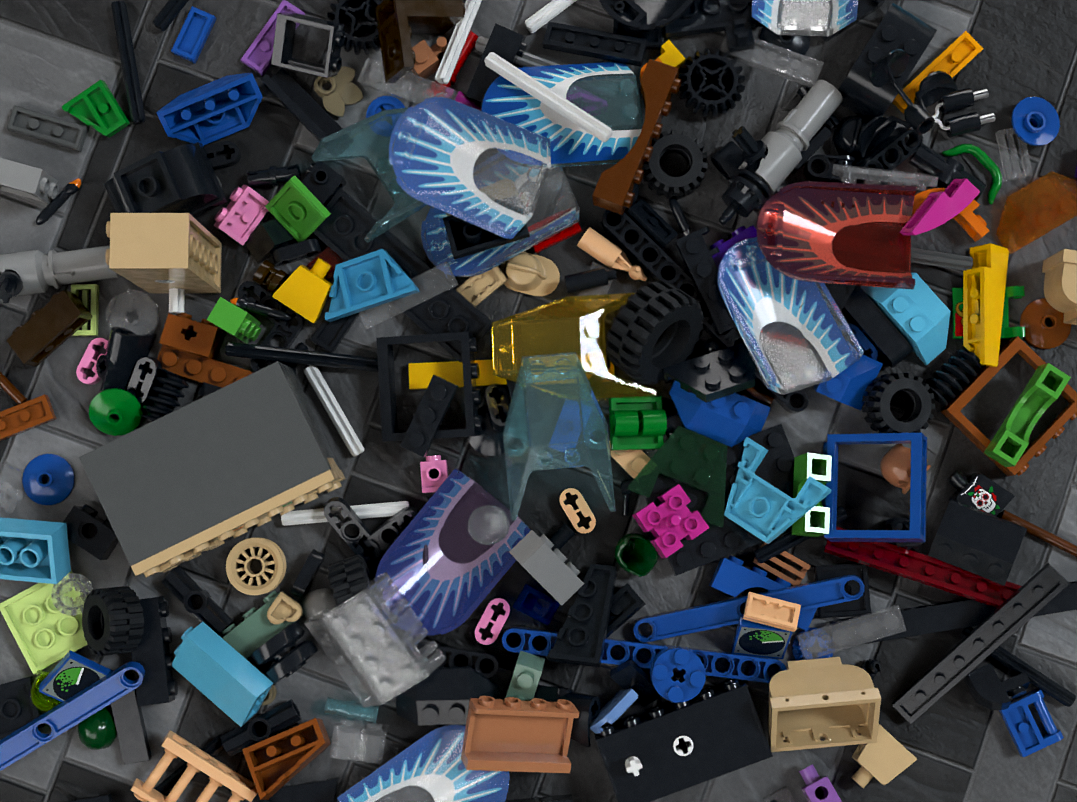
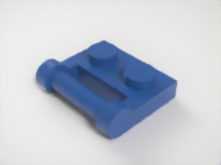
(1023, 726)

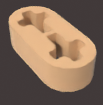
(571, 513)

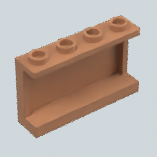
(518, 735)

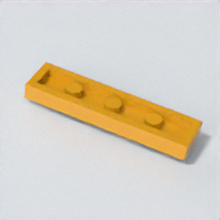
(949, 61)

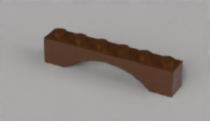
(617, 183)

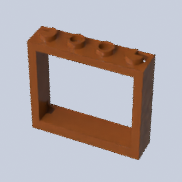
(1038, 446)

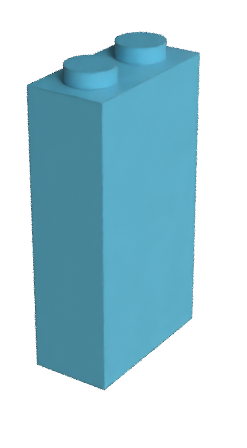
(221, 673)

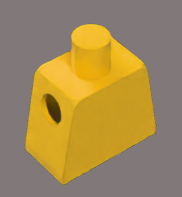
(306, 290)

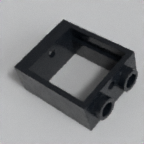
(284, 44)

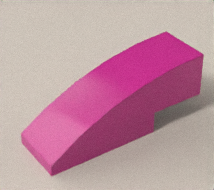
(941, 207)

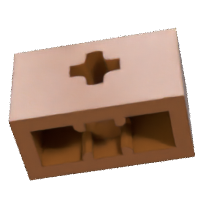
(176, 336)

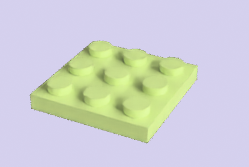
(41, 628)

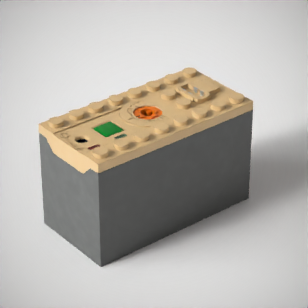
(212, 470)

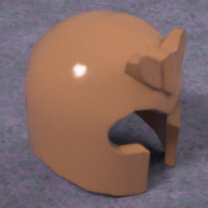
(897, 467)

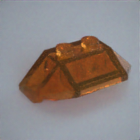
(1037, 210)

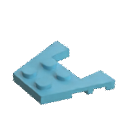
(762, 506)

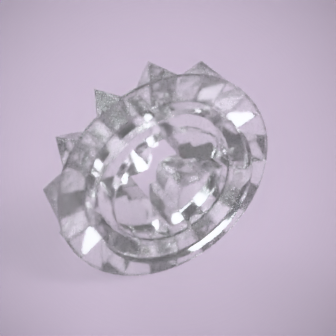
(64, 603)

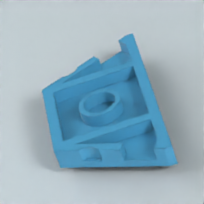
(367, 284)

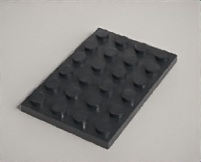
(717, 542)

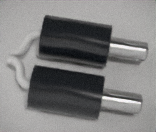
(964, 123)

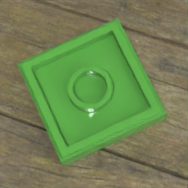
(297, 209)

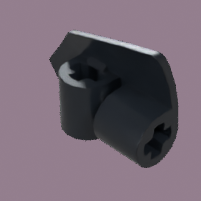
(122, 354)
(586, 704)

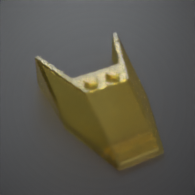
(564, 327)

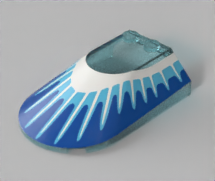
(600, 89)

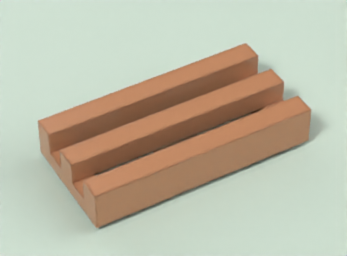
(800, 574)

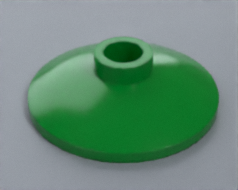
(115, 402)

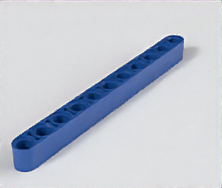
(708, 657)

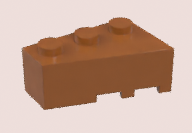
(285, 755)

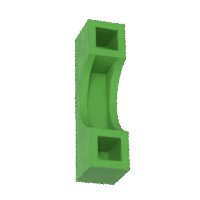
(1015, 431)

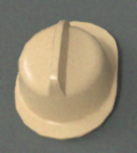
(531, 274)

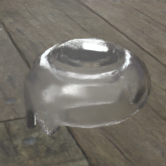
(488, 524)

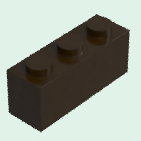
(49, 328)

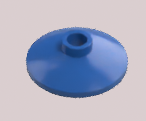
(1044, 119)
(60, 479)

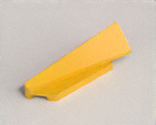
(984, 302)

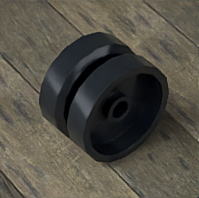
(283, 652)

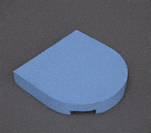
(613, 709)

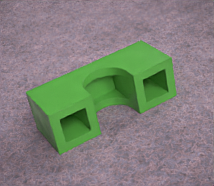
(235, 321)
(817, 520)

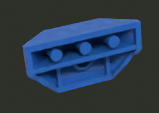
(212, 109)
(723, 419)

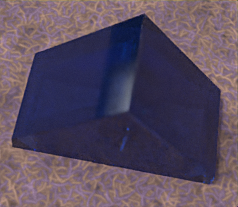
(536, 604)

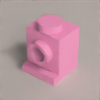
(433, 462)

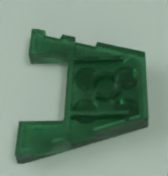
(694, 462)

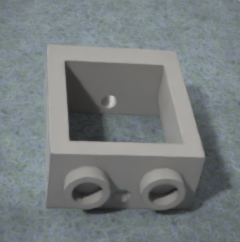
(27, 181)

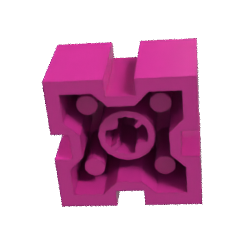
(670, 521)

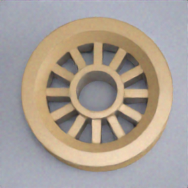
(240, 549)

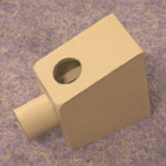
(881, 759)

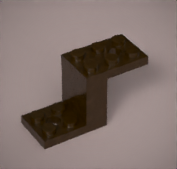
(401, 19)

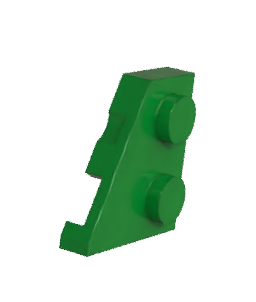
(98, 109)

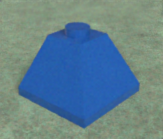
(851, 383)

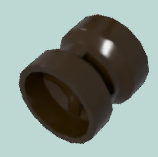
(269, 276)

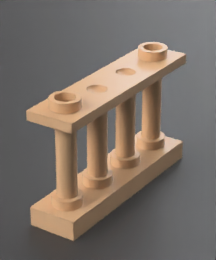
(197, 761)

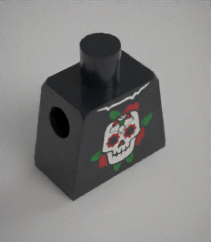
(979, 492)

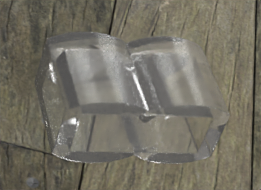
(358, 742)

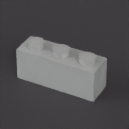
(547, 566)

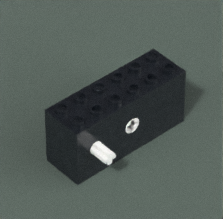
(718, 736)

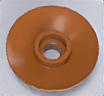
(1037, 332)

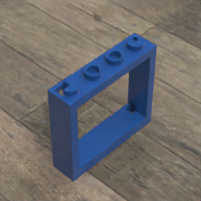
(917, 488)

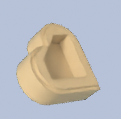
(284, 609)

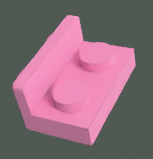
(241, 214)

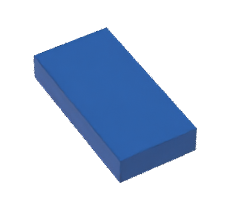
(193, 34)

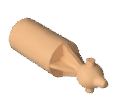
(609, 254)

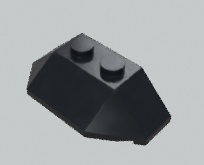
(444, 696)

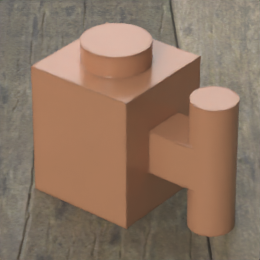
(427, 57)

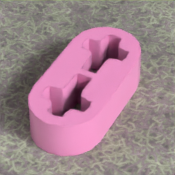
(88, 360)
(486, 618)

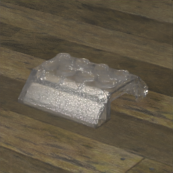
(376, 643)

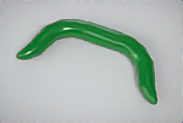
(985, 160)

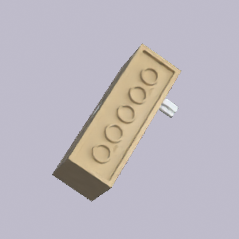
(164, 254)

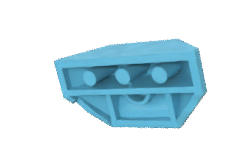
(916, 315)

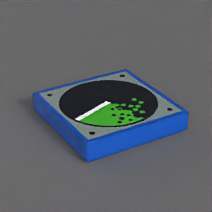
(760, 640)
(71, 676)

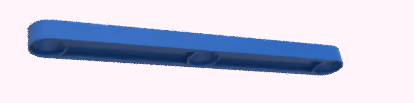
(728, 611)
(69, 713)

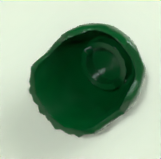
(636, 554)
(98, 730)

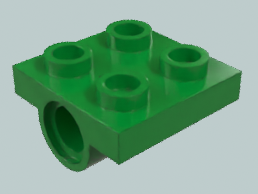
(636, 423)

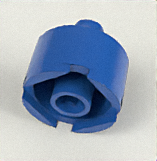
(692, 676)

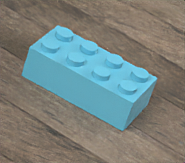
(33, 550)

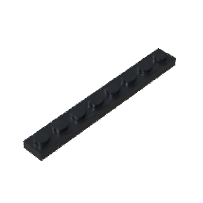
(980, 643)

